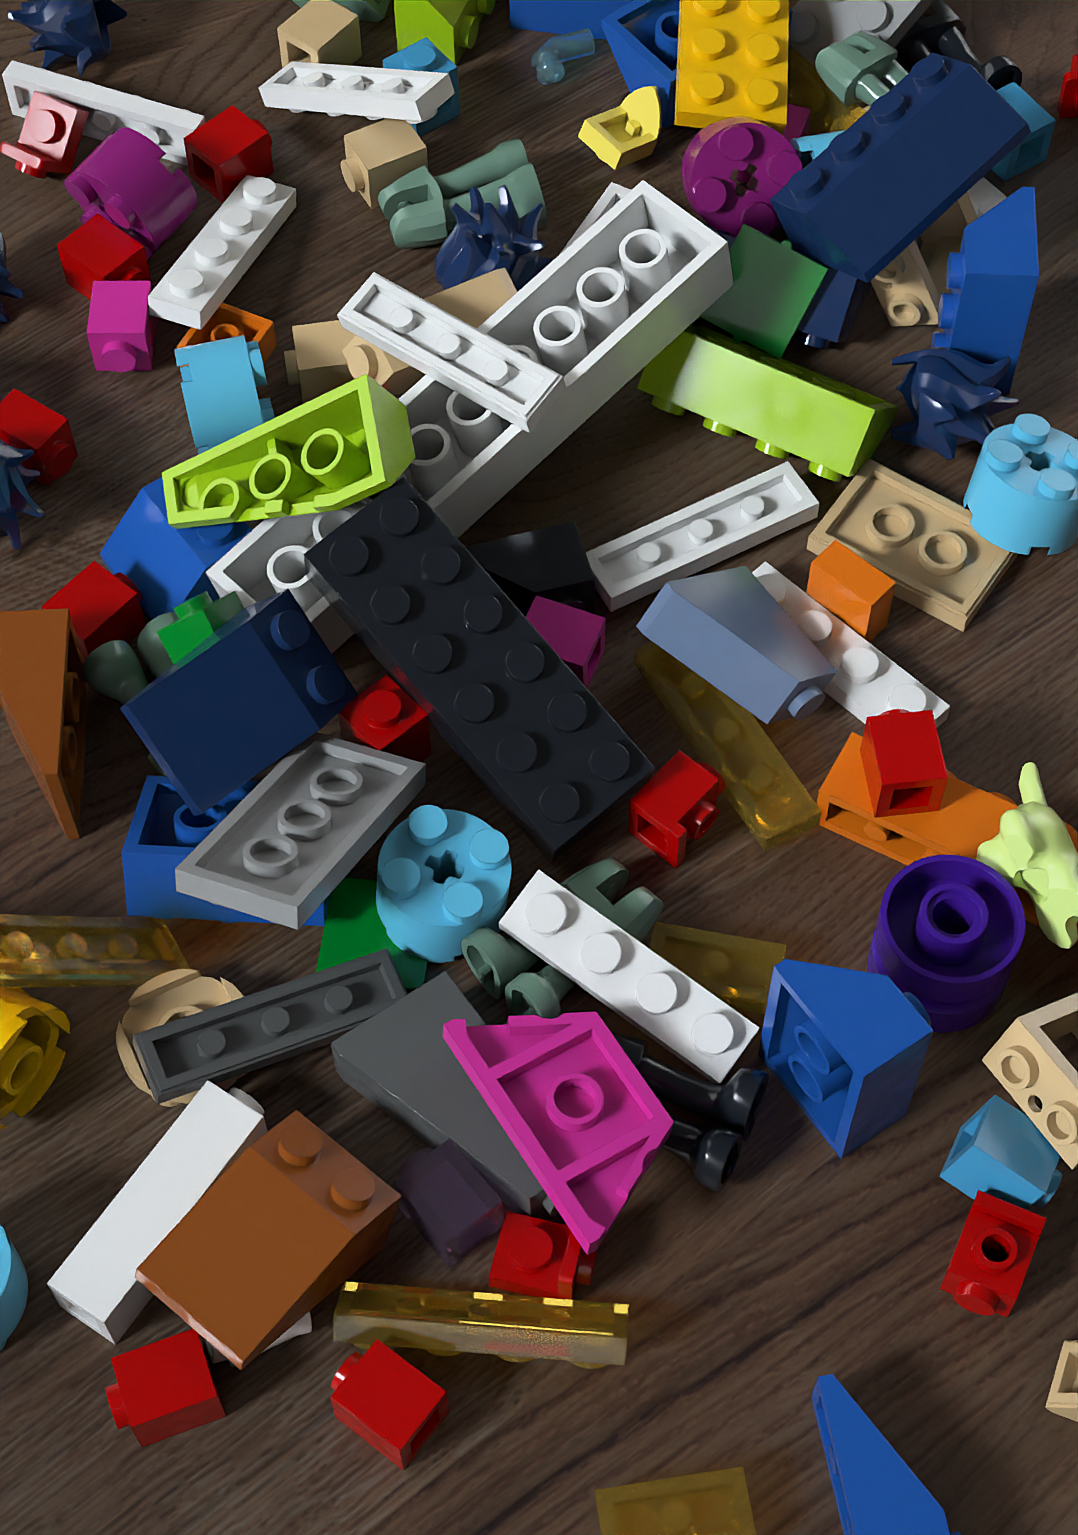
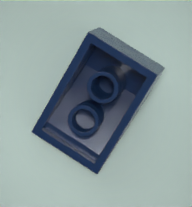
(239, 701)

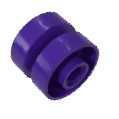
(949, 937)

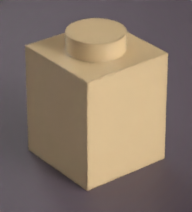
(321, 34)
(380, 156)
(318, 358)

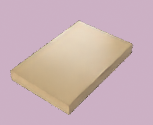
(916, 542)

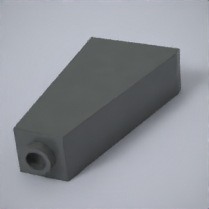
(417, 1081)

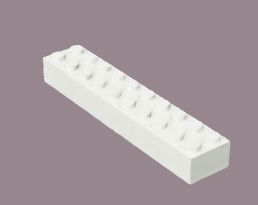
(586, 316)

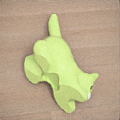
(1038, 857)

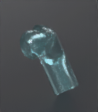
(559, 49)

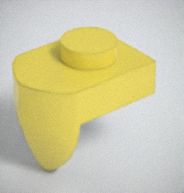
(626, 131)

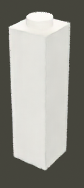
(203, 1142)

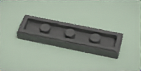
(266, 1026)

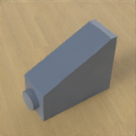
(740, 643)

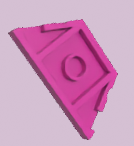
(569, 1110)

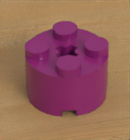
(730, 146)
(133, 189)

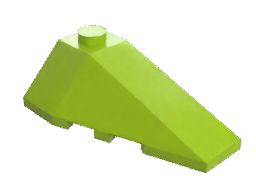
(298, 462)

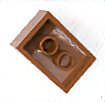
(47, 704)
(271, 1239)

